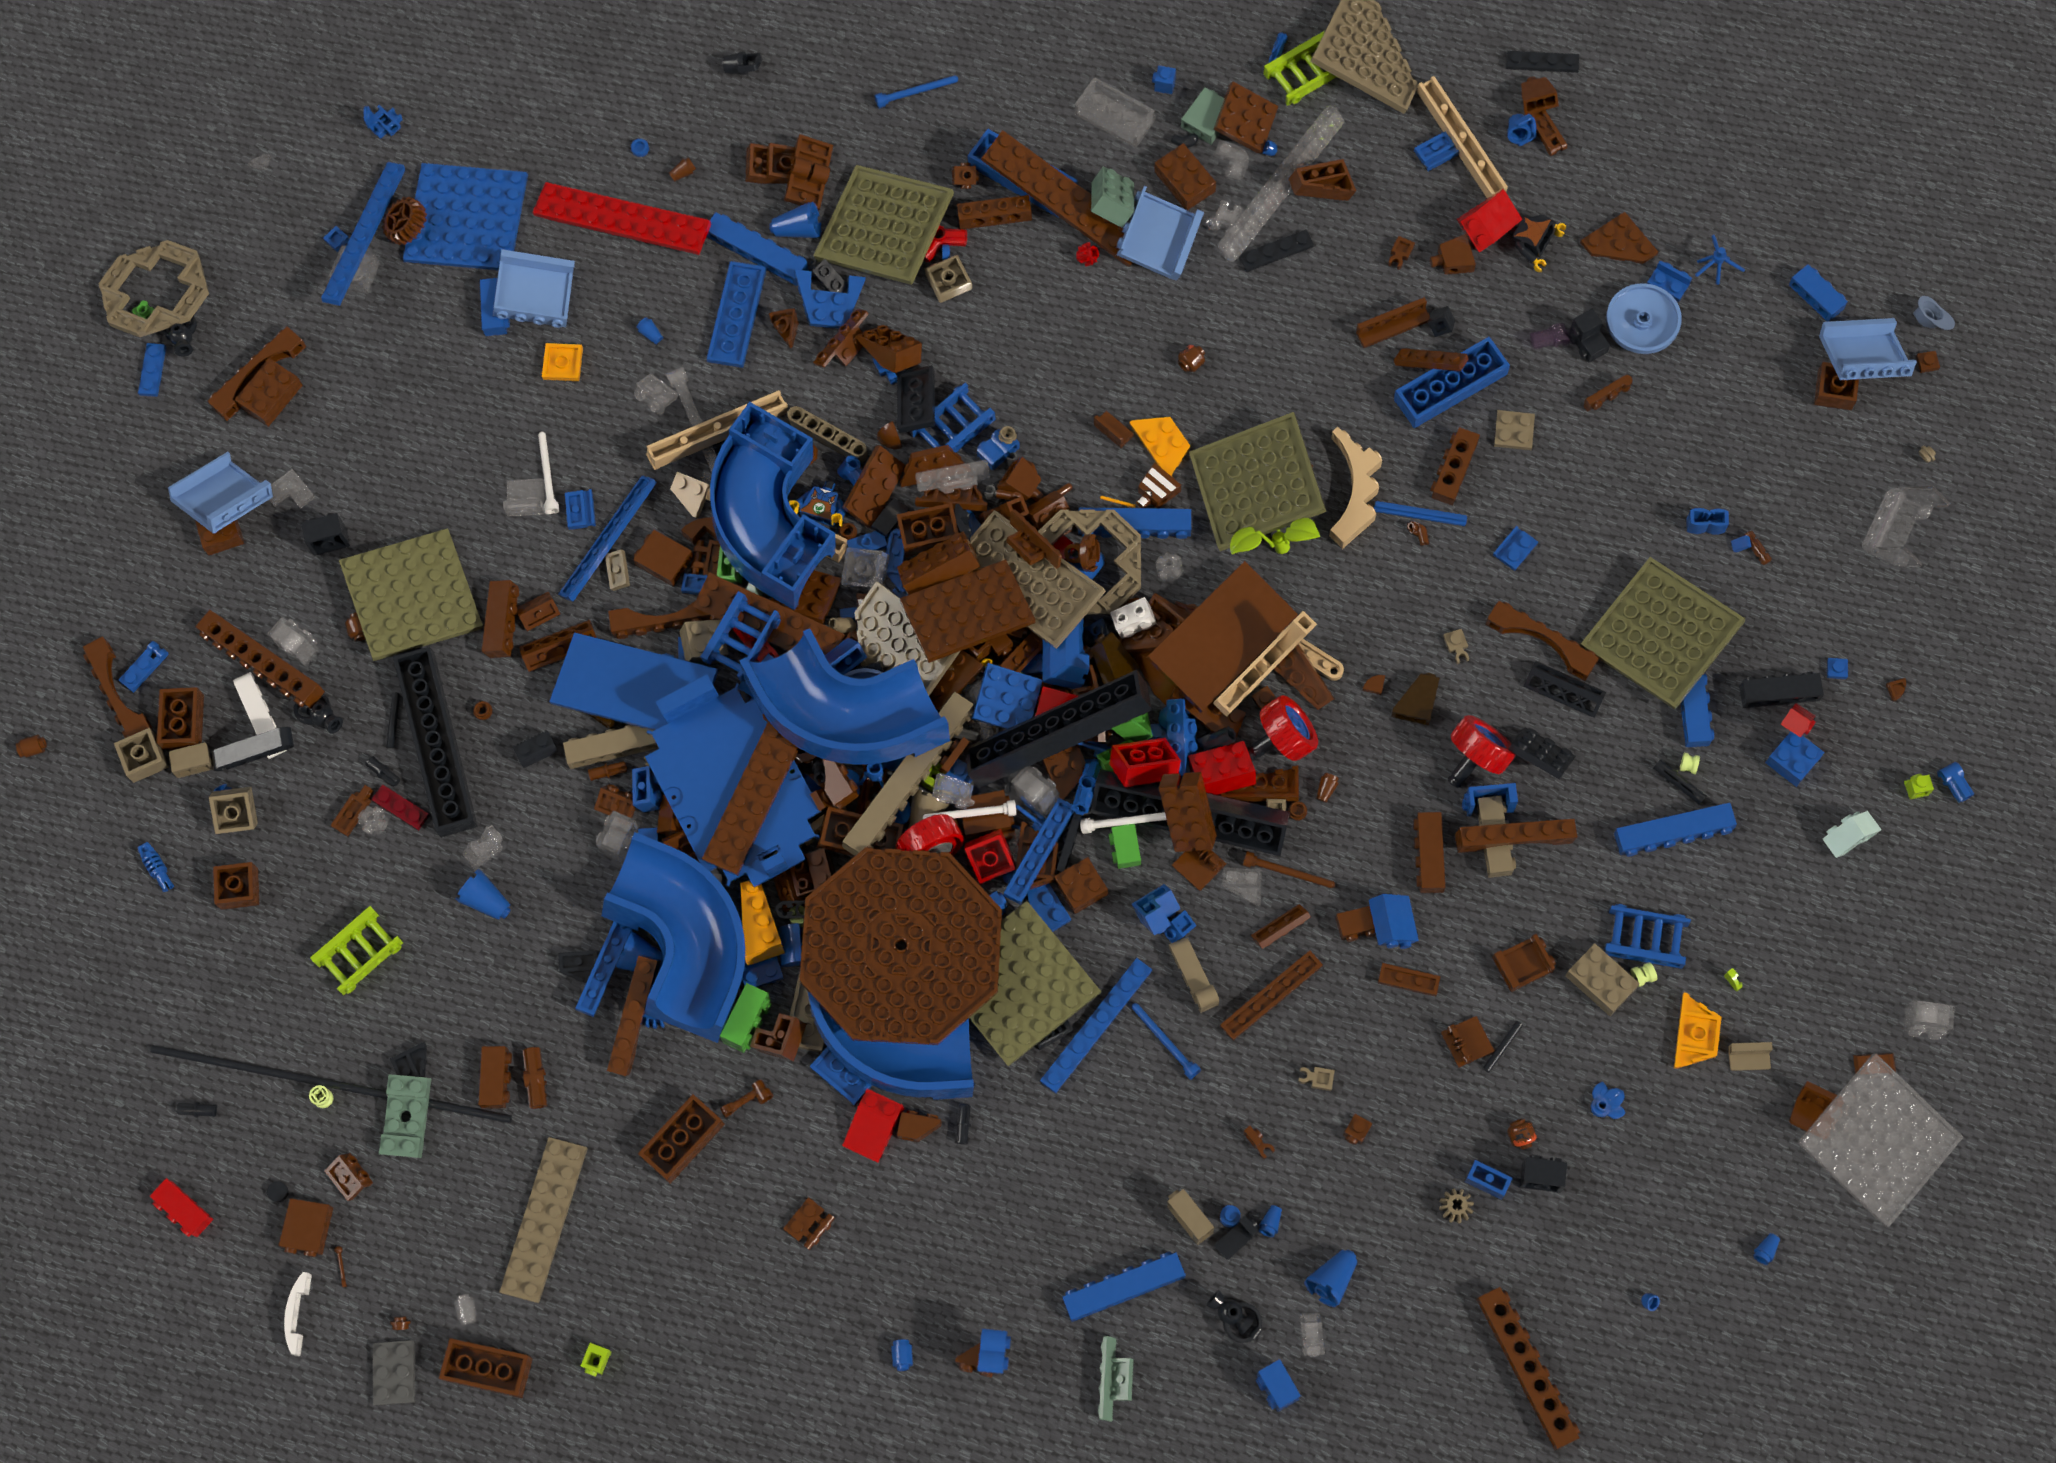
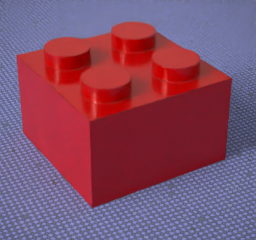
(990, 856)

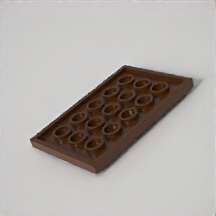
(967, 610)

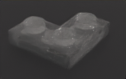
(293, 486)

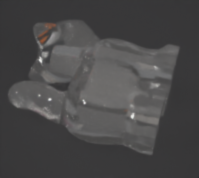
(1224, 217)

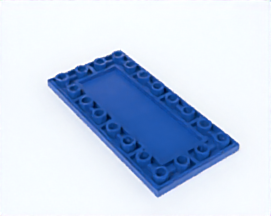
(621, 681)

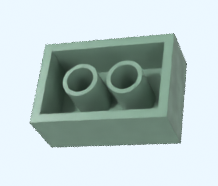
(1112, 196)

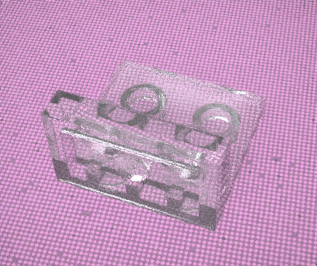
(525, 497)

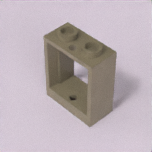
(1190, 1216)

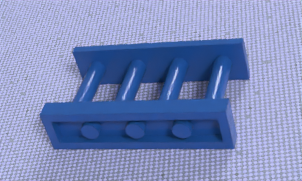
(970, 429)
(730, 621)
(1652, 955)

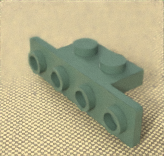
(1115, 1379)

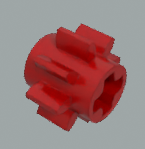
(1087, 254)

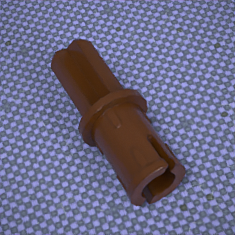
(607, 770)

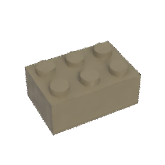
(1602, 979)

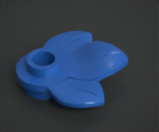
(1609, 1099)

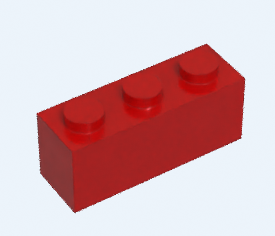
(1799, 720)
(180, 1208)

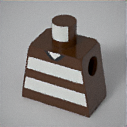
(1157, 488)

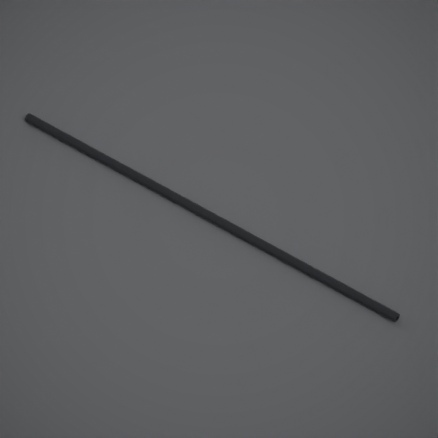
(320, 1081)

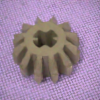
(1448, 1203)

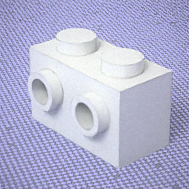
(1133, 618)

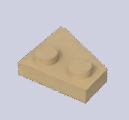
(690, 493)

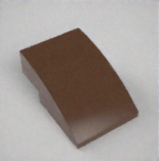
(768, 163)

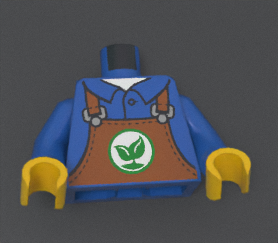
(821, 505)

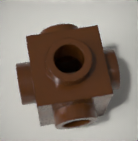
(958, 175)

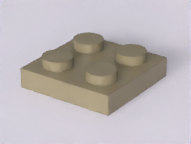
(1514, 430)

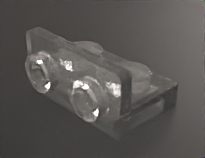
(654, 394)
(953, 791)

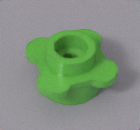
(143, 306)

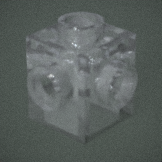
(1169, 573)
(373, 820)

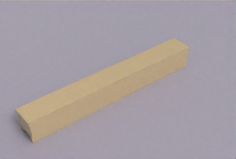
(1469, 148)
(707, 433)

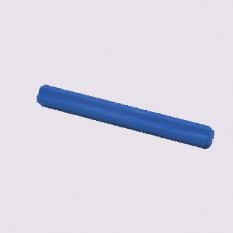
(1420, 513)

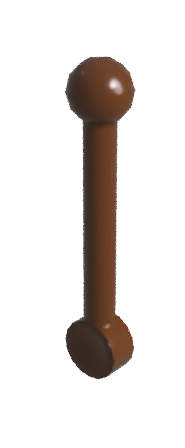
(338, 1250)

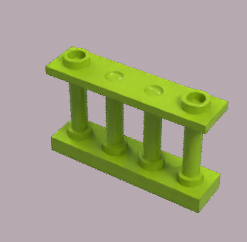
(1289, 61)
(338, 944)

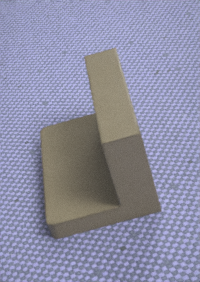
(190, 760)
(1750, 1056)

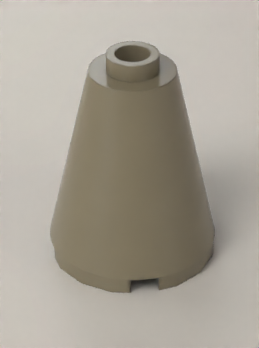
(922, 804)

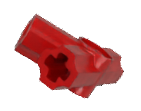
(953, 237)

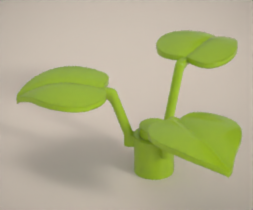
(1299, 530)

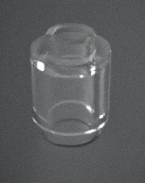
(465, 1309)

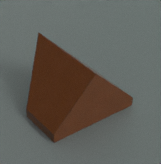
(786, 324)

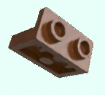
(613, 799)
(348, 1176)

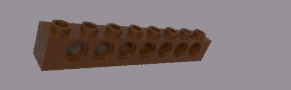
(213, 623)
(1497, 1323)

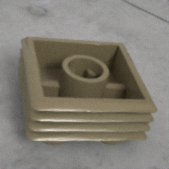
(950, 268)

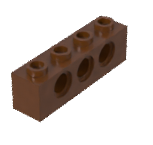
(994, 212)
(1448, 492)

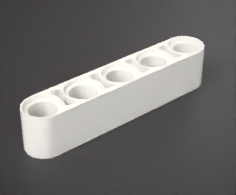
(255, 705)

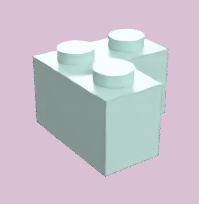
(1853, 831)

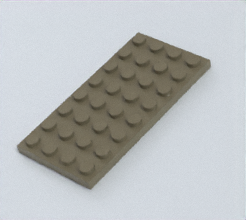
(1055, 596)

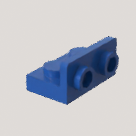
(1670, 279)

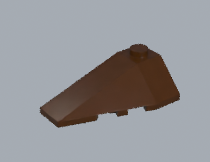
(1159, 684)

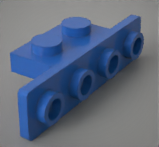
(1181, 732)

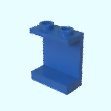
(1506, 791)

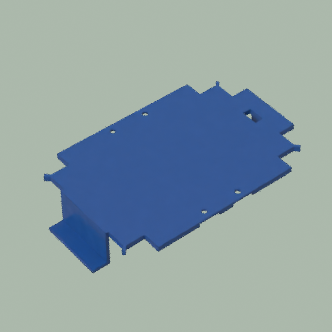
(702, 763)

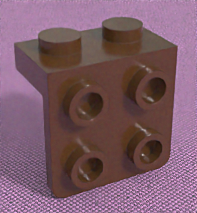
(1810, 1105)

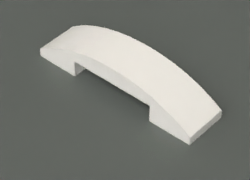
(301, 1287)

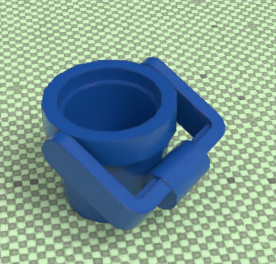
(1519, 130)

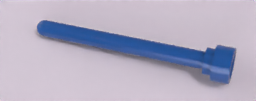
(883, 99)
(1190, 1068)

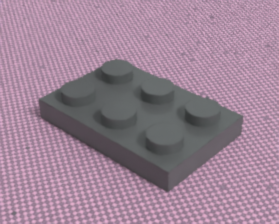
(393, 1373)

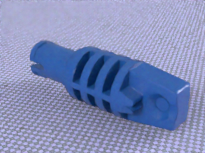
(155, 866)

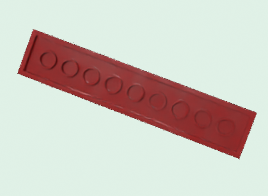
(622, 218)

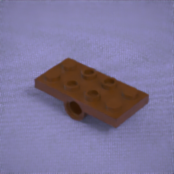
(808, 171)

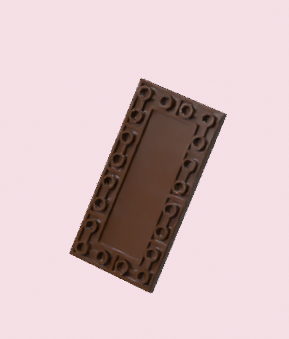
(1222, 636)

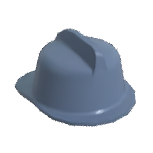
(1932, 315)

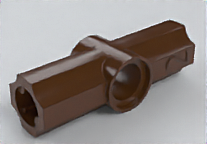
(534, 1078)

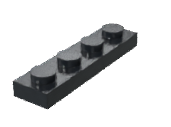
(1542, 61)
(1276, 250)

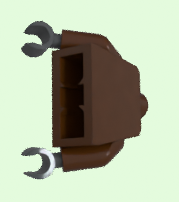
(1019, 481)

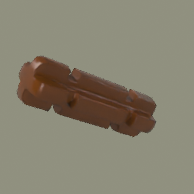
(1758, 548)

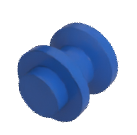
(1230, 1216)

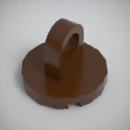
(1088, 552)

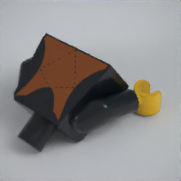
(1533, 237)

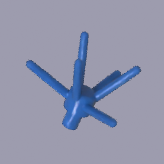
(1718, 258)

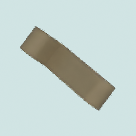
(1193, 975)

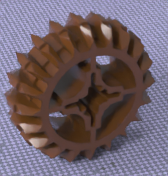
(404, 220)

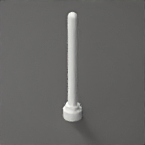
(550, 504)
(1007, 808)
(1088, 825)

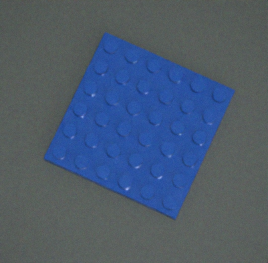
(468, 215)

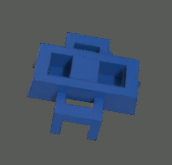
(384, 125)

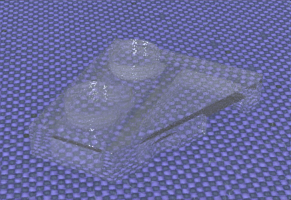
(1243, 883)

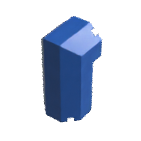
(1066, 663)

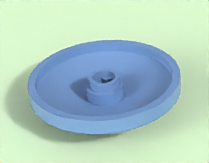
(1643, 318)

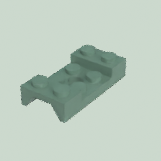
(410, 1095)

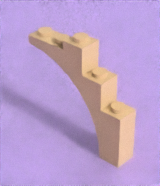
(1362, 466)
(1264, 663)

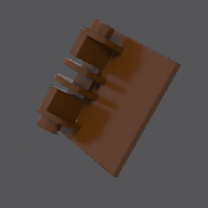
(1199, 866)
(1467, 1041)

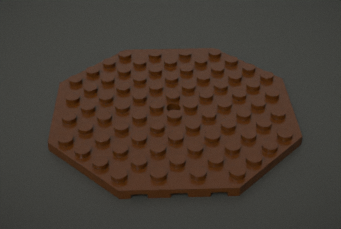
(892, 992)

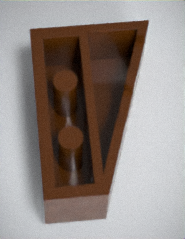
(1323, 180)

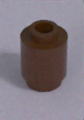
(31, 746)

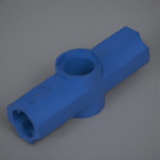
(1086, 788)

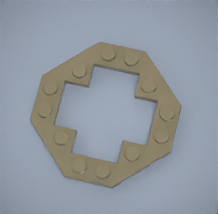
(161, 318)
(1129, 561)

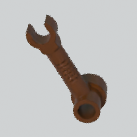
(760, 1092)

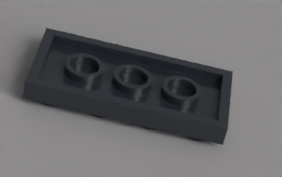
(915, 399)

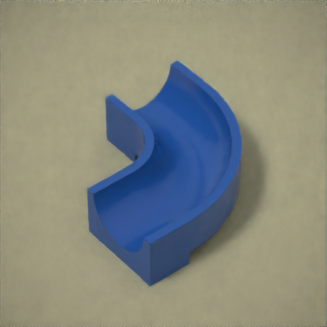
(752, 508)
(843, 715)
(694, 928)
(903, 1068)

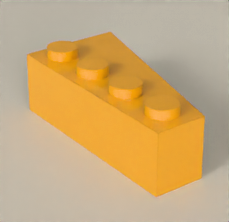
(758, 925)

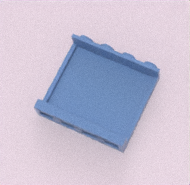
(1159, 235)
(533, 288)
(1865, 349)
(219, 493)

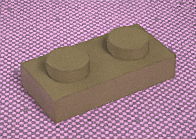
(617, 570)

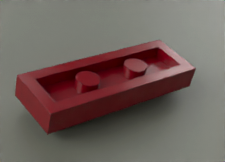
(400, 807)

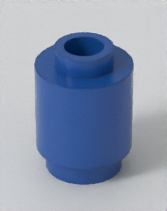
(902, 1355)

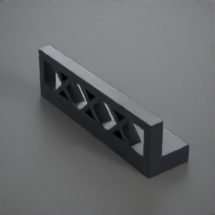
(1567, 682)
(1069, 842)

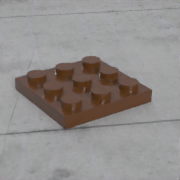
(1246, 117)
(817, 596)

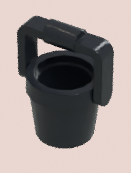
(739, 63)

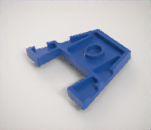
(827, 307)

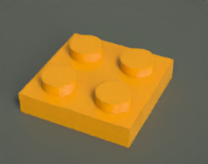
(562, 362)

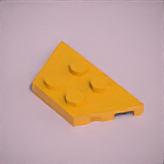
(1162, 441)
(1696, 1033)

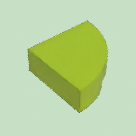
(1731, 977)

